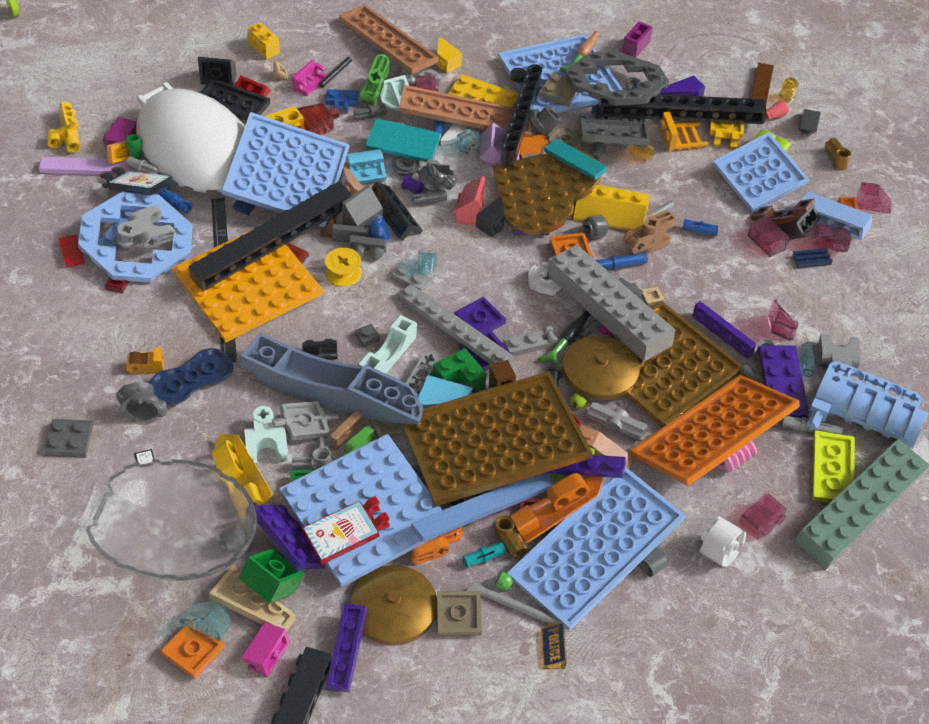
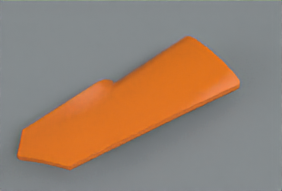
(561, 501)

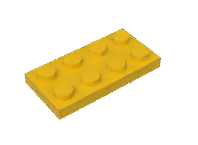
(483, 91)

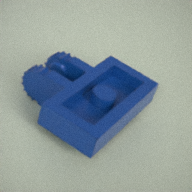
(342, 98)

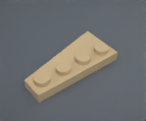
(236, 596)

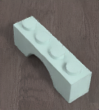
(400, 337)

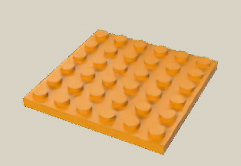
(252, 294)

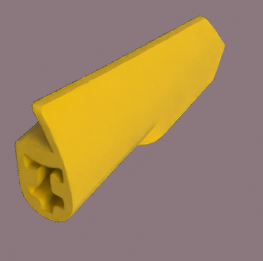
(235, 461)

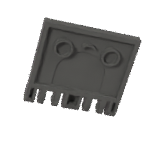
(614, 131)

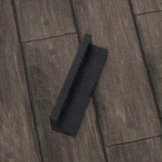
(395, 212)

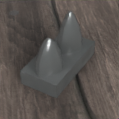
(374, 245)

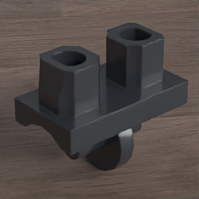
(324, 349)

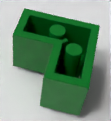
(461, 369)

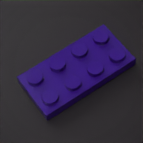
(783, 373)
(287, 536)

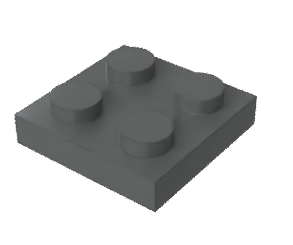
(68, 438)

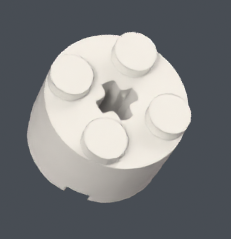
(722, 541)

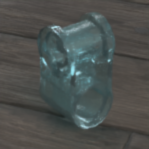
(427, 262)

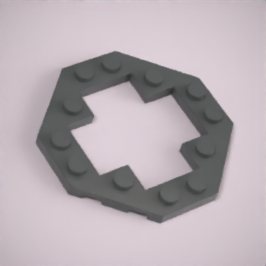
(641, 95)

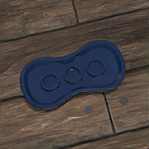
(203, 369)

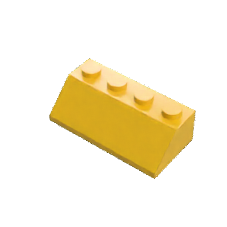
(620, 207)

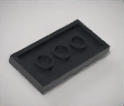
(236, 99)

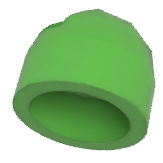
(504, 582)

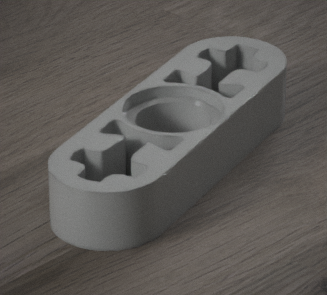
(421, 367)

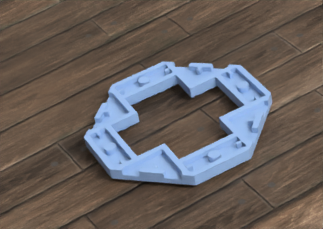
(132, 271)

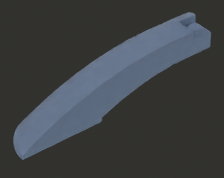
(331, 383)

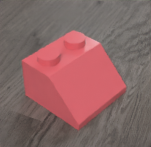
(470, 202)

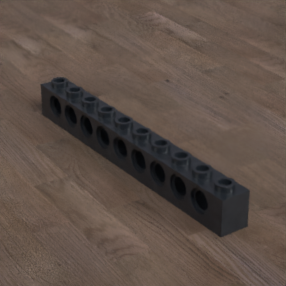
(691, 109)

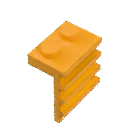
(671, 137)

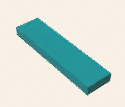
(575, 159)

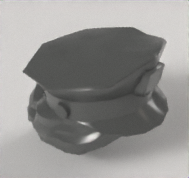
(437, 176)
(139, 401)

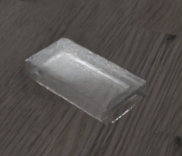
(315, 256)

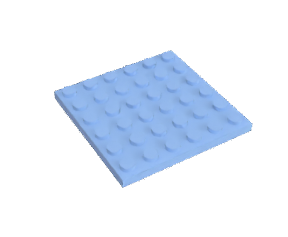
(551, 57)
(282, 164)
(366, 472)

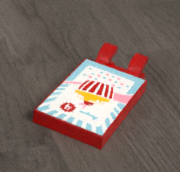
(345, 529)

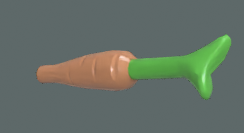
(584, 49)

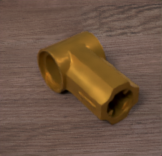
(839, 154)
(510, 537)

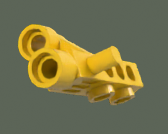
(68, 130)

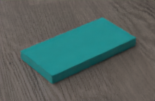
(403, 140)

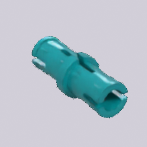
(471, 559)

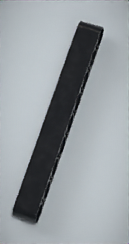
(521, 115)

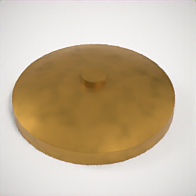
(601, 367)
(398, 604)

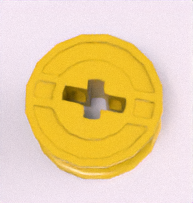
(343, 267)

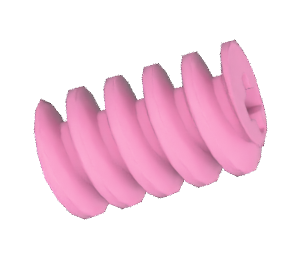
(738, 458)

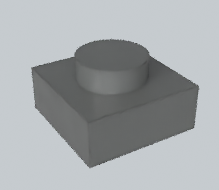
(367, 335)

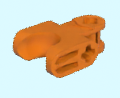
(435, 547)

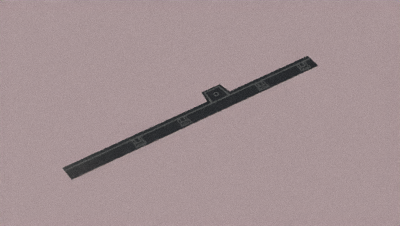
(220, 237)

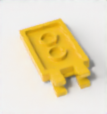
(726, 131)

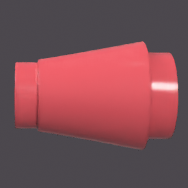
(778, 110)

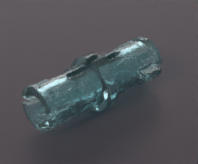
(808, 359)

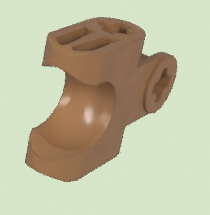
(652, 234)

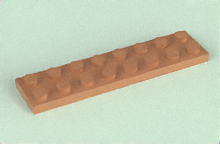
(389, 39)
(456, 109)

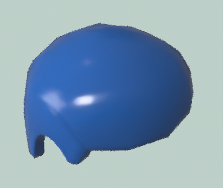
(378, 229)

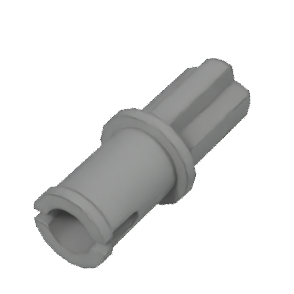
(141, 166)

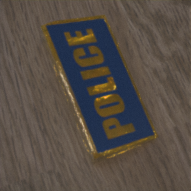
(554, 646)

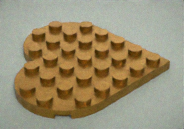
(540, 192)

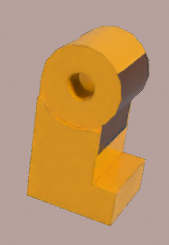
(145, 362)

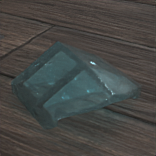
(208, 619)

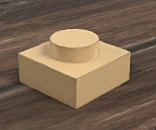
(652, 296)

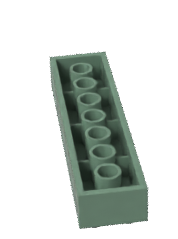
(861, 504)

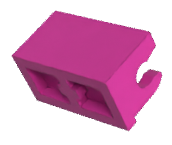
(308, 78)
(266, 649)

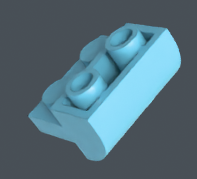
(367, 166)

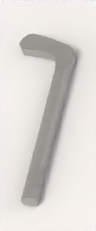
(514, 604)

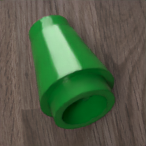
(134, 146)

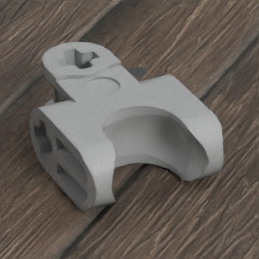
(141, 229)
(831, 353)

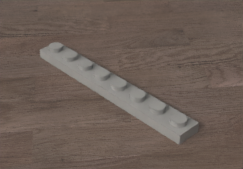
(454, 326)

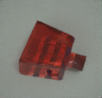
(318, 118)

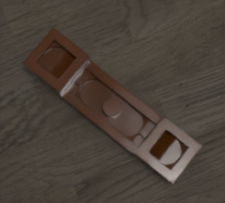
(783, 216)

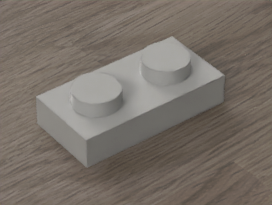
(406, 275)

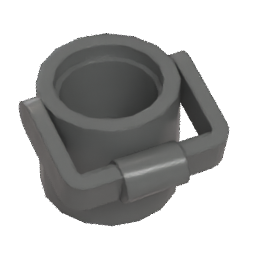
(545, 119)

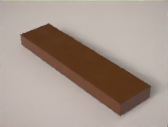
(762, 81)

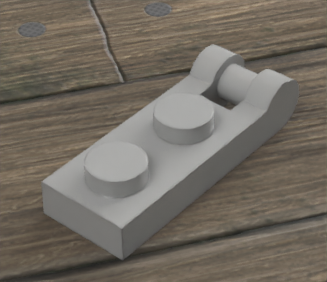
(531, 341)

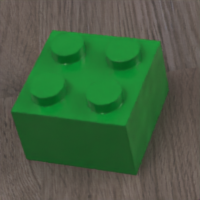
(270, 575)

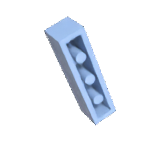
(841, 216)

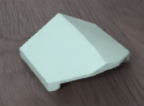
(392, 92)

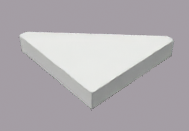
(450, 135)

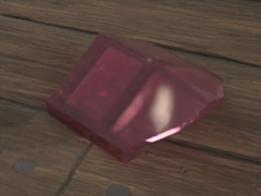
(781, 322)

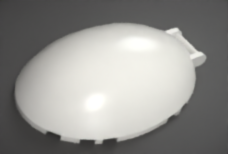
(188, 136)

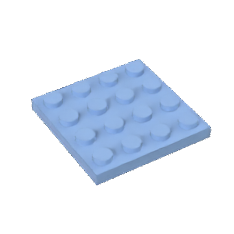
(760, 172)

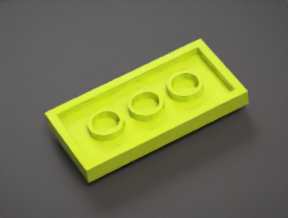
(832, 465)

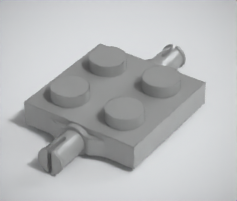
(304, 420)

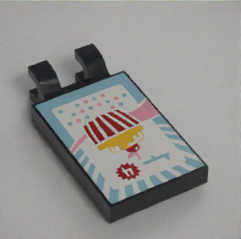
(135, 181)

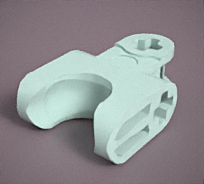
(265, 435)

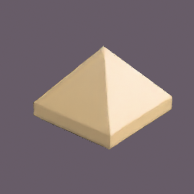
(279, 71)

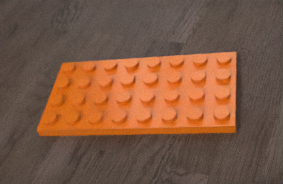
(714, 429)

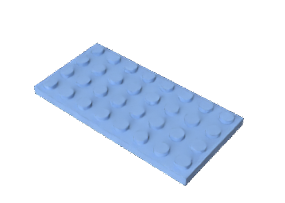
(596, 548)

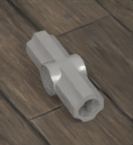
(617, 421)

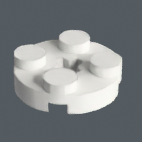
(541, 285)

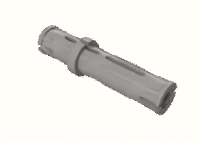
(801, 425)

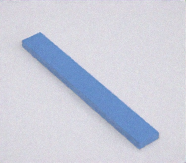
(480, 506)

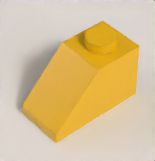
(448, 56)

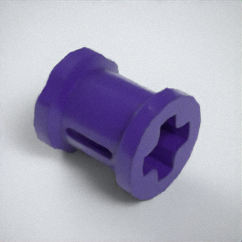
(412, 184)

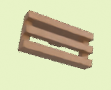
(345, 430)

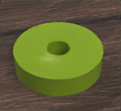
(13, 7)

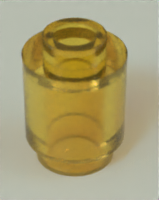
(788, 89)
(644, 153)

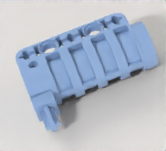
(868, 404)

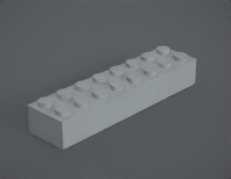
(611, 302)

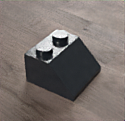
(216, 68)

